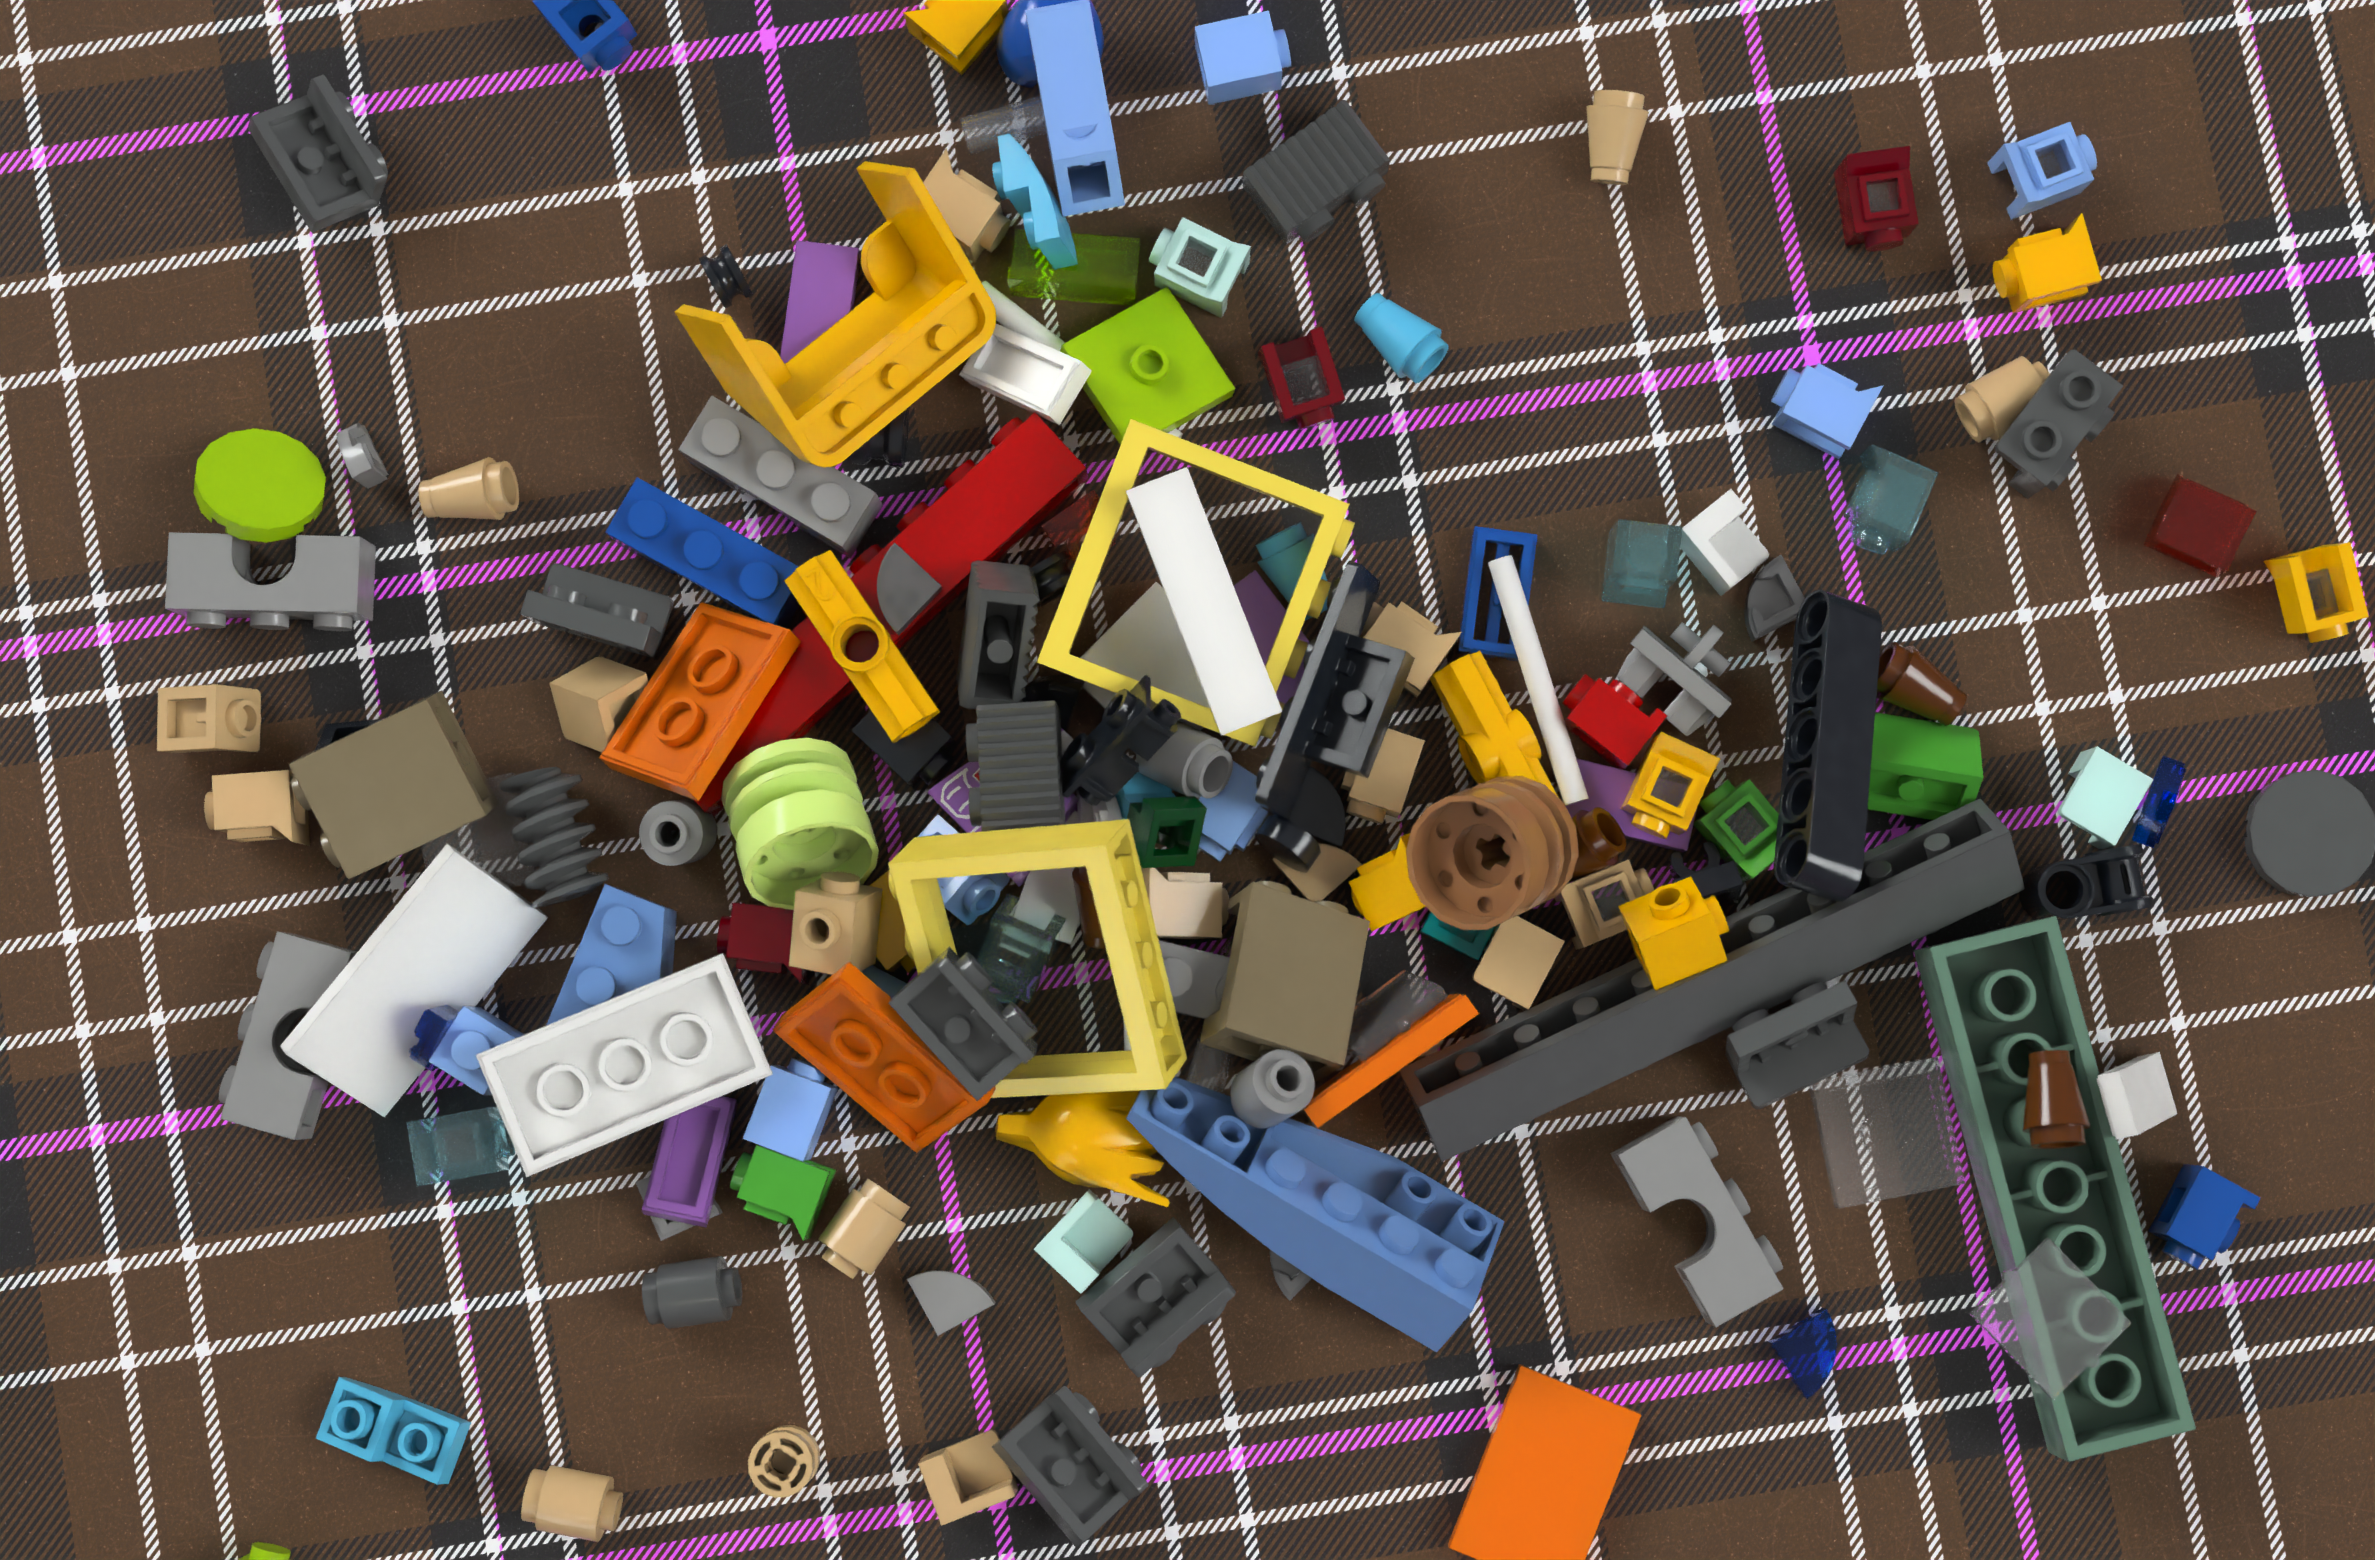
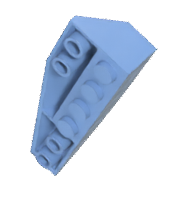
(1331, 1208)

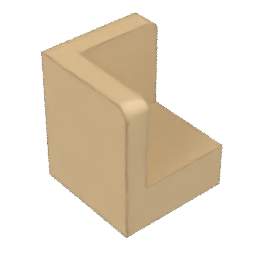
(596, 700)
(1517, 961)
(967, 1477)

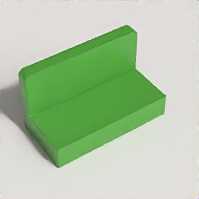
(1923, 767)

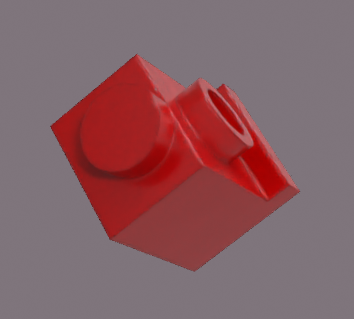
(1610, 719)

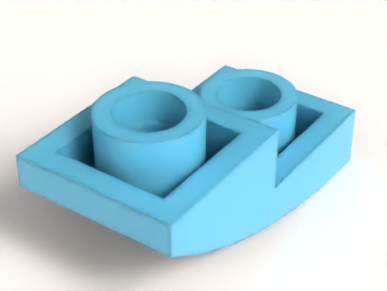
(1030, 194)
(393, 1430)

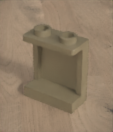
(392, 786)
(1289, 978)

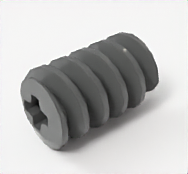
(553, 834)

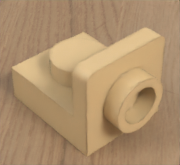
(208, 719)

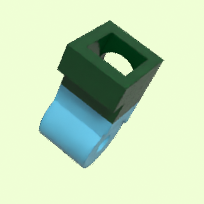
(1161, 819)

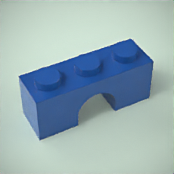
(704, 553)

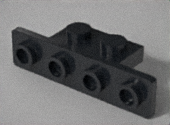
(1341, 698)

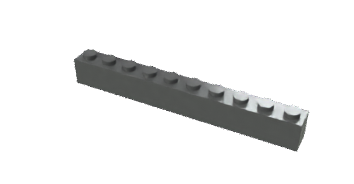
(1771, 952)

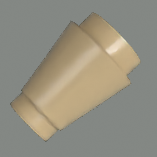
(1614, 134)
(472, 492)

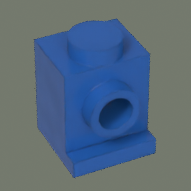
(606, 45)
(2200, 1215)

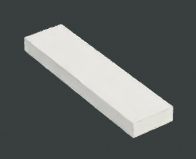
(1204, 601)

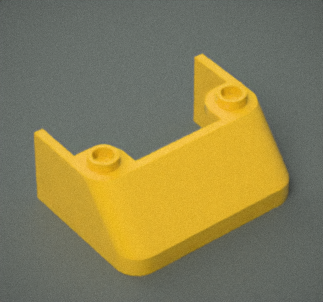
(879, 356)

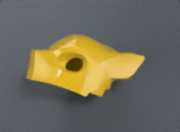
(1087, 1141)

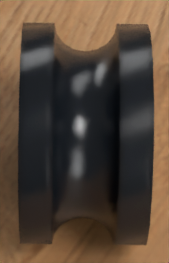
(725, 276)
(1052, 577)

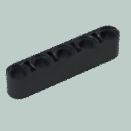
(1828, 746)

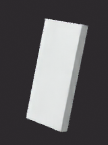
(431, 951)
(624, 1064)

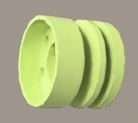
(797, 817)

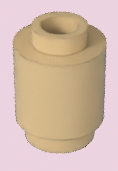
(1999, 397)
(863, 1229)
(571, 1503)

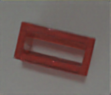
(2199, 526)

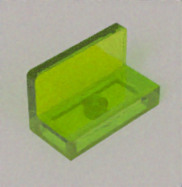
(1104, 271)

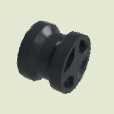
(887, 445)

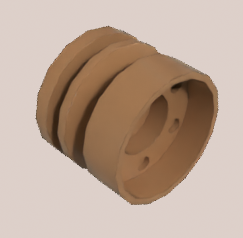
(1492, 852)

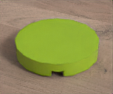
(259, 485)

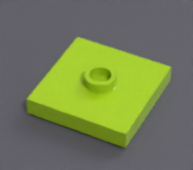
(1149, 367)

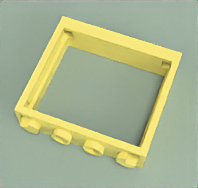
(1306, 599)
(1126, 926)

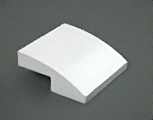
(1148, 644)

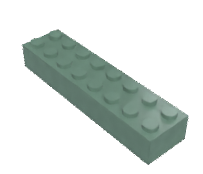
(1990, 1008)

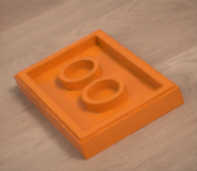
(700, 700)
(877, 1058)
(1364, 1076)
(1544, 1472)

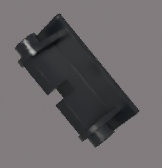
(1130, 721)

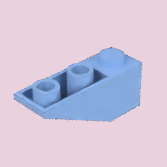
(1075, 107)

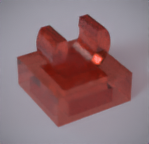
(1072, 524)

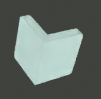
(2103, 796)
(1084, 1241)

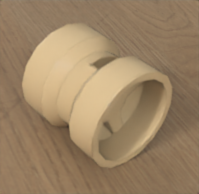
(794, 1455)

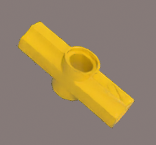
(837, 614)
(1492, 735)

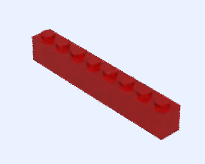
(976, 519)

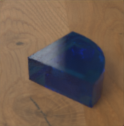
(2159, 802)
(431, 1031)
(1808, 1351)

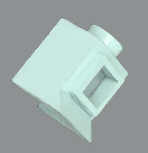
(1198, 265)

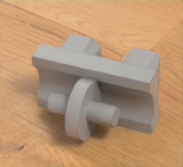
(1699, 695)

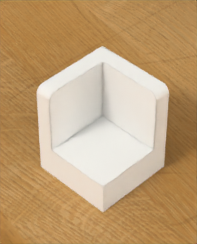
(1722, 543)

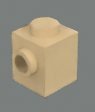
(835, 924)

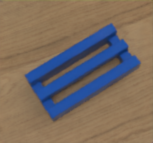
(1503, 538)

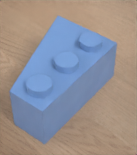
(621, 950)

